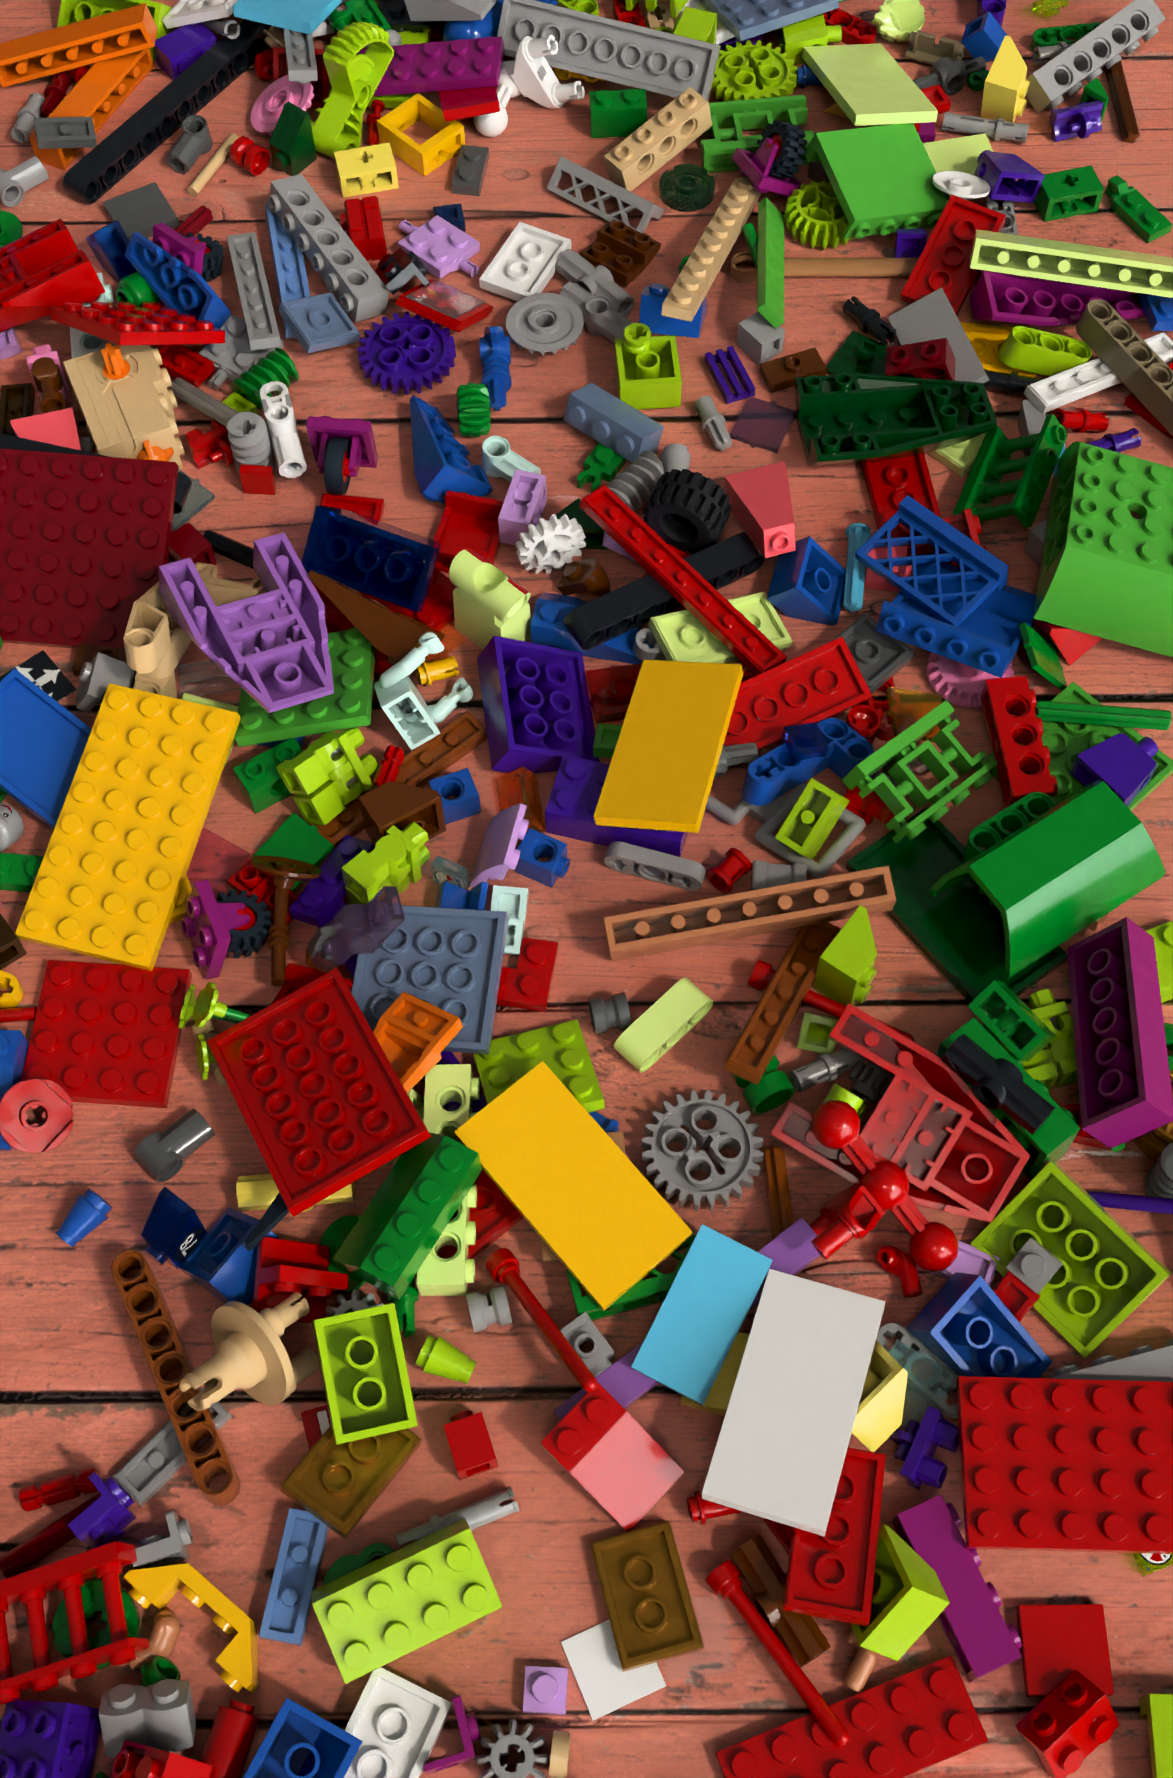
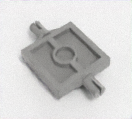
(234, 355)

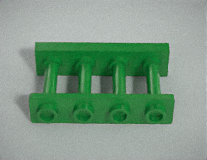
(993, 462)

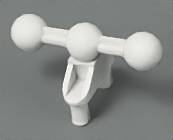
(531, 77)

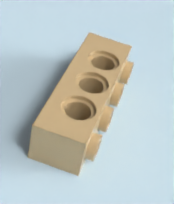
(658, 140)

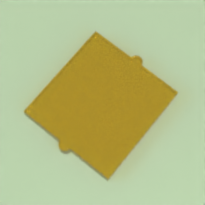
(910, 706)

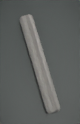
(202, 401)

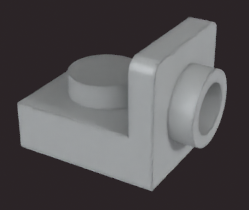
(162, 1551)

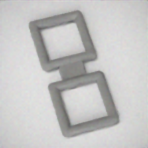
(774, 814)

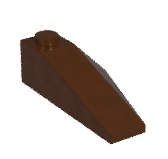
(385, 630)

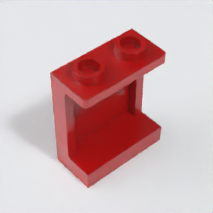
(468, 524)

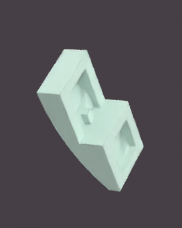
(514, 902)

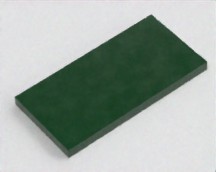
(957, 926)

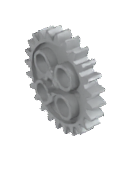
(729, 1131)

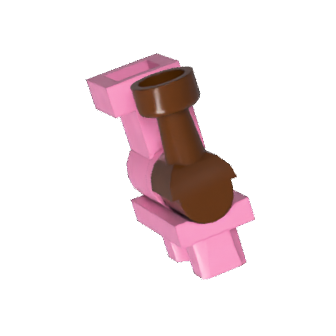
(49, 379)

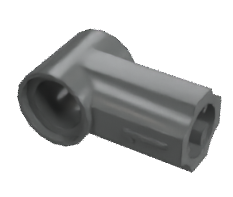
(190, 145)
(165, 1152)

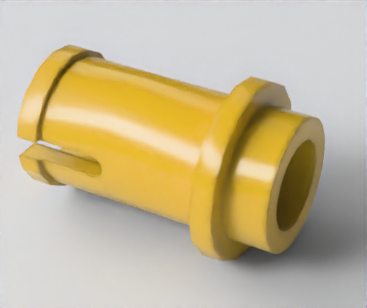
(437, 670)

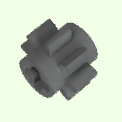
(869, 1081)

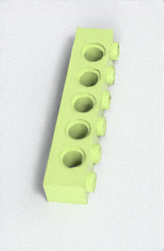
(450, 1275)

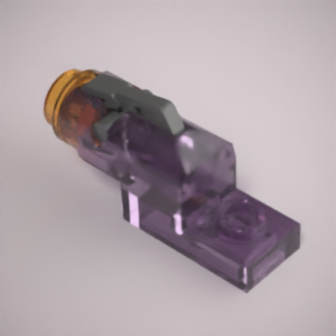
(355, 931)

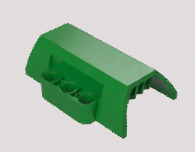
(1056, 867)

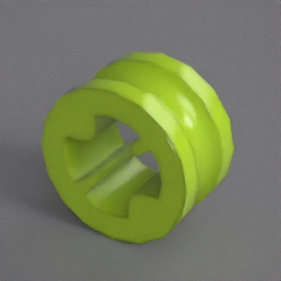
(643, 343)

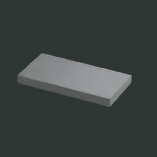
(935, 319)

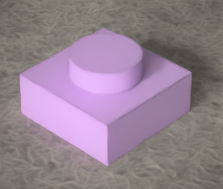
(545, 1690)

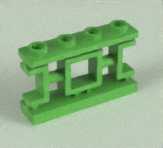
(747, 115)
(905, 751)

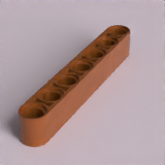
(163, 1360)

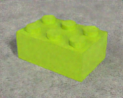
(364, 1373)

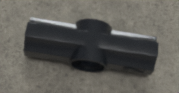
(997, 1083)

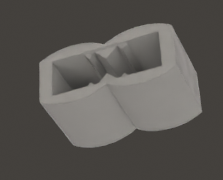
(149, 1715)

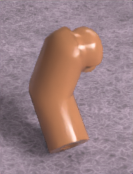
(861, 1665)

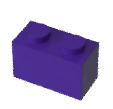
(182, 48)

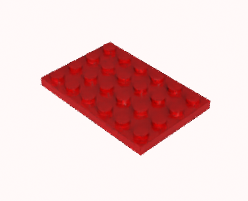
(317, 1091)
(1066, 1464)

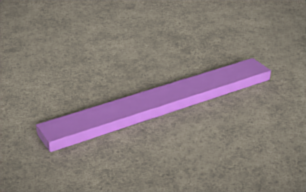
(790, 1254)

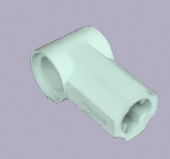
(501, 461)

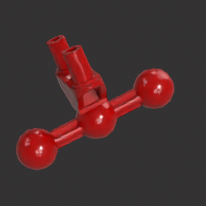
(881, 1188)

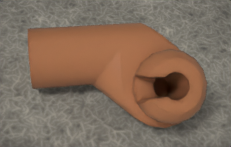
(161, 1640)

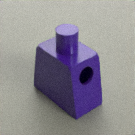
(1001, 172)
(1119, 763)

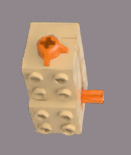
(127, 402)

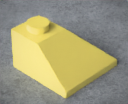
(881, 1400)

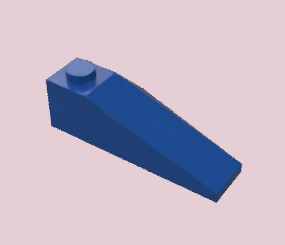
(175, 282)
(439, 458)
(549, 630)

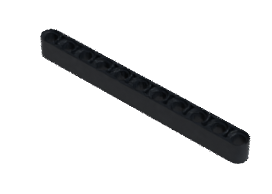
(165, 113)

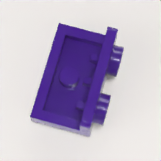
(105, 1517)

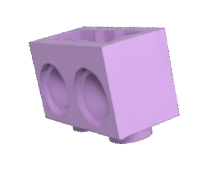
(522, 505)

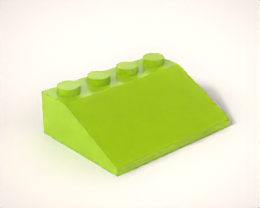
(1103, 1265)

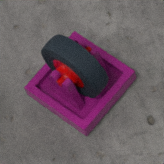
(340, 449)

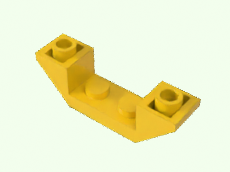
(161, 1584)

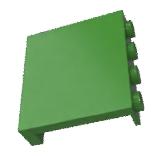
(880, 178)

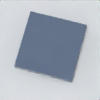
(319, 322)

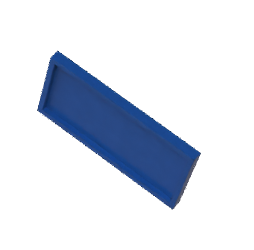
(37, 747)

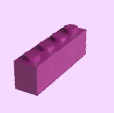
(972, 1617)

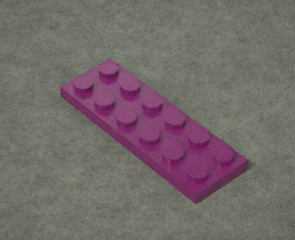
(442, 66)

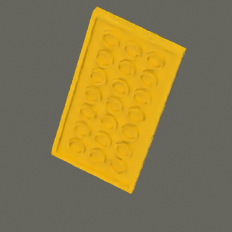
(129, 827)

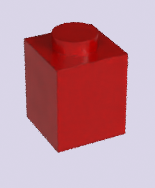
(470, 1444)

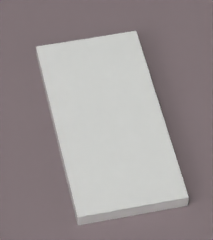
(794, 1402)

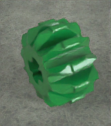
(473, 409)

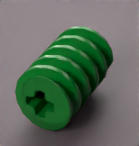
(275, 367)

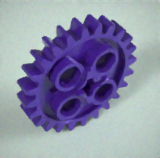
(406, 353)

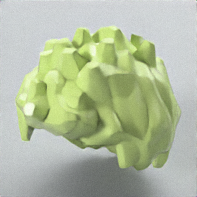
(898, 19)

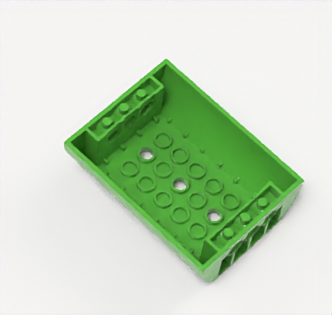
(1099, 562)

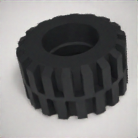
(687, 510)

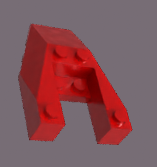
(43, 273)
(924, 1122)

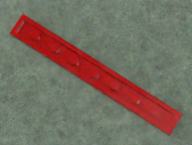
(682, 581)

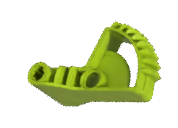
(352, 83)

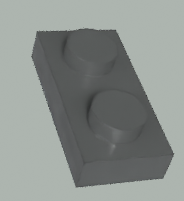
(65, 132)
(470, 170)

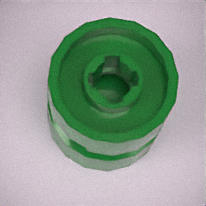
(771, 1091)

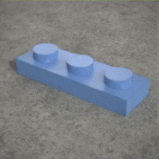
(294, 1578)

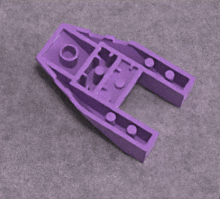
(264, 642)

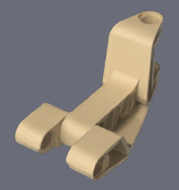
(157, 642)

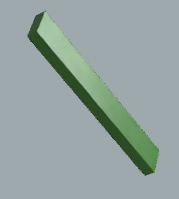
(770, 263)

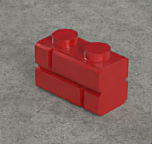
(365, 226)

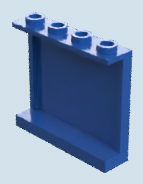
(982, 641)

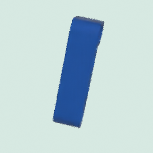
(778, 772)

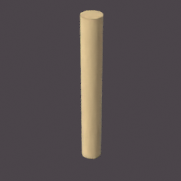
(212, 166)

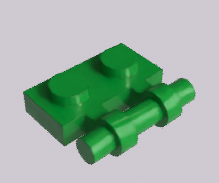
(358, 11)

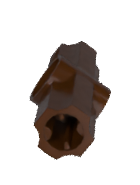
(767, 1584)

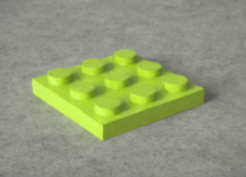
(556, 1045)

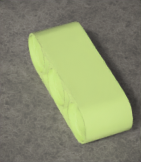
(663, 1024)

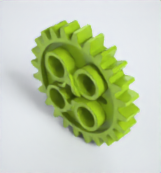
(753, 72)

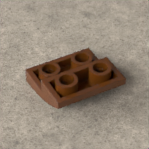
(621, 251)

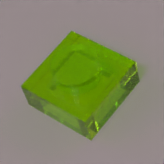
(1049, 7)

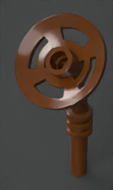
(284, 874)

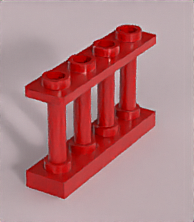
(68, 1577)

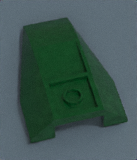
(886, 416)

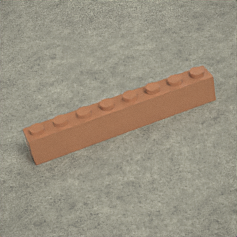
(749, 913)

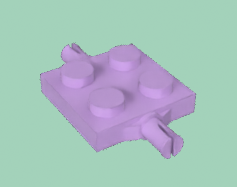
(440, 246)

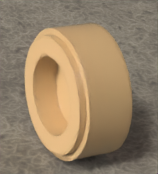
(559, 1754)

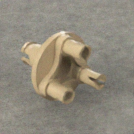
(251, 1355)

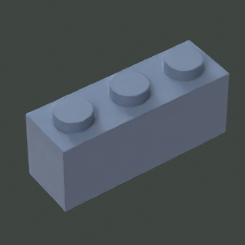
(612, 422)

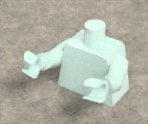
(404, 702)

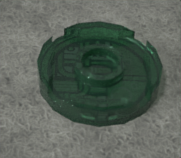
(687, 188)

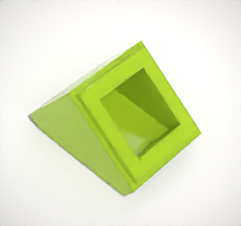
(815, 1033)

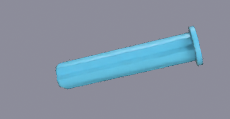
(855, 570)

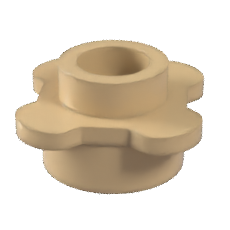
(274, 37)

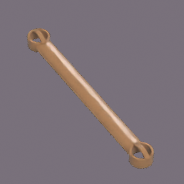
(829, 267)

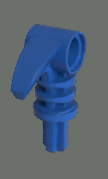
(495, 363)

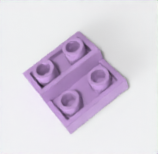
(499, 844)

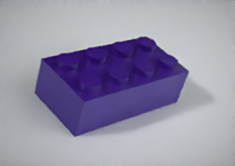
(574, 804)

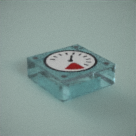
(450, 872)

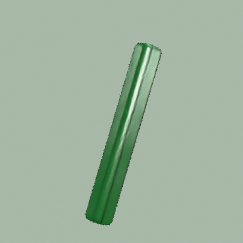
(1103, 715)

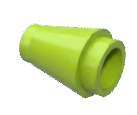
(445, 1360)

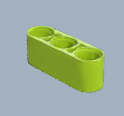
(1042, 351)

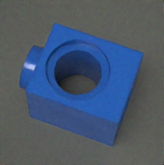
(459, 785)
(540, 845)

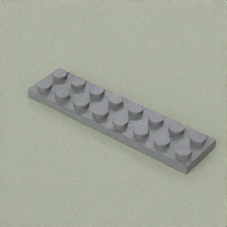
(612, 48)

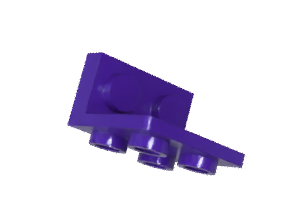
(48, 1740)

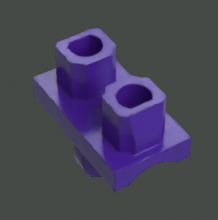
(1076, 120)
(918, 1447)

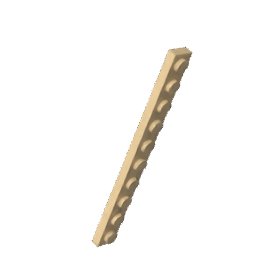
(711, 251)

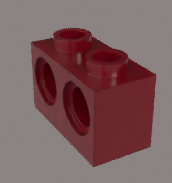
(921, 360)

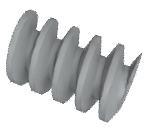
(249, 440)
(638, 480)

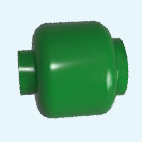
(135, 290)

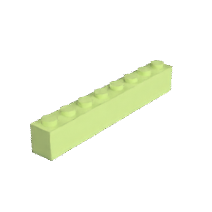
(1072, 263)

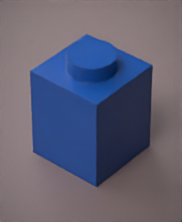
(983, 37)

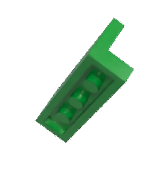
(640, 1295)

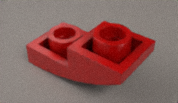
(258, 883)

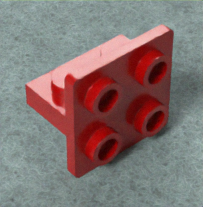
(291, 1268)

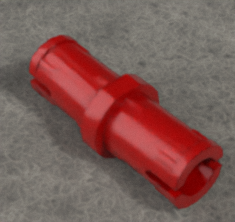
(1082, 420)

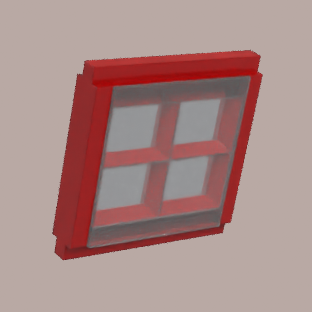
(445, 305)

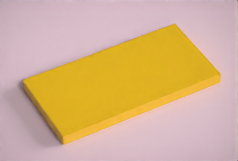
(669, 746)
(573, 1185)

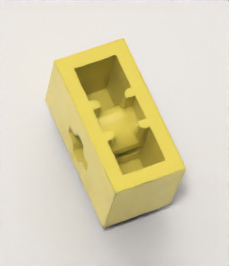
(366, 170)

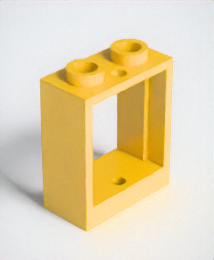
(421, 157)

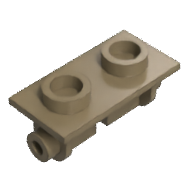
(923, 48)

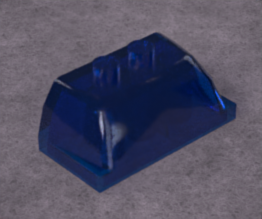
(371, 556)

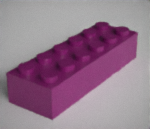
(1119, 1034)

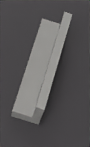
(613, 190)

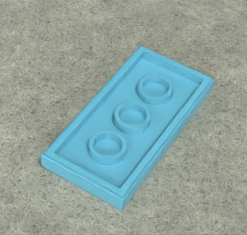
(701, 1314)

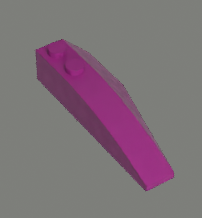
(1043, 301)

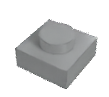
(1034, 1265)

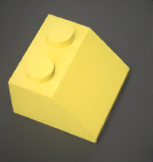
(1005, 84)

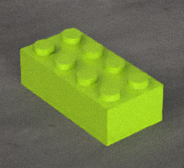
(405, 1600)

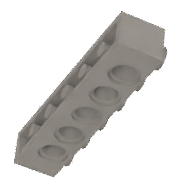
(1092, 52)
(328, 248)

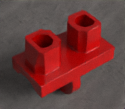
(210, 446)

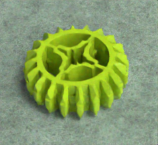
(816, 216)

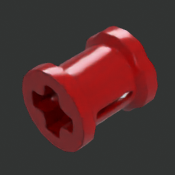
(729, 870)

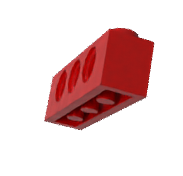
(1000, 700)

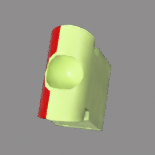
(487, 601)

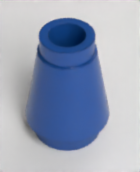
(83, 1217)

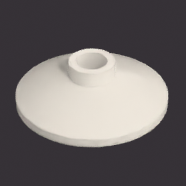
(961, 184)

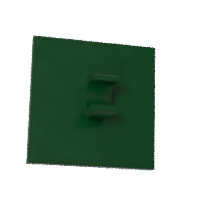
(859, 355)

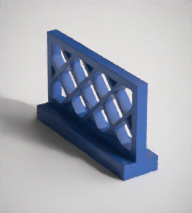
(955, 548)

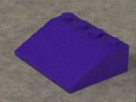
(534, 705)

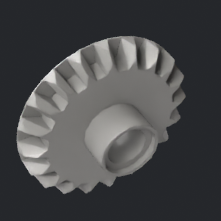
(544, 323)

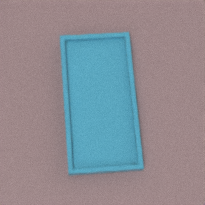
(293, 15)

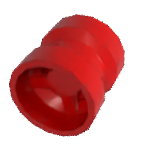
(248, 155)
(864, 721)

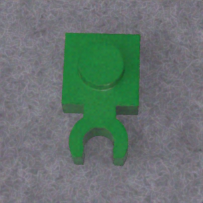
(599, 466)

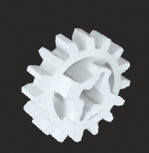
(550, 544)

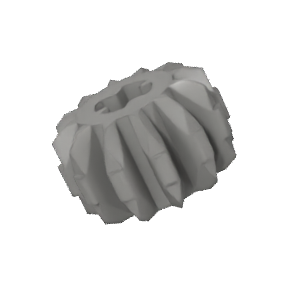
(502, 1749)

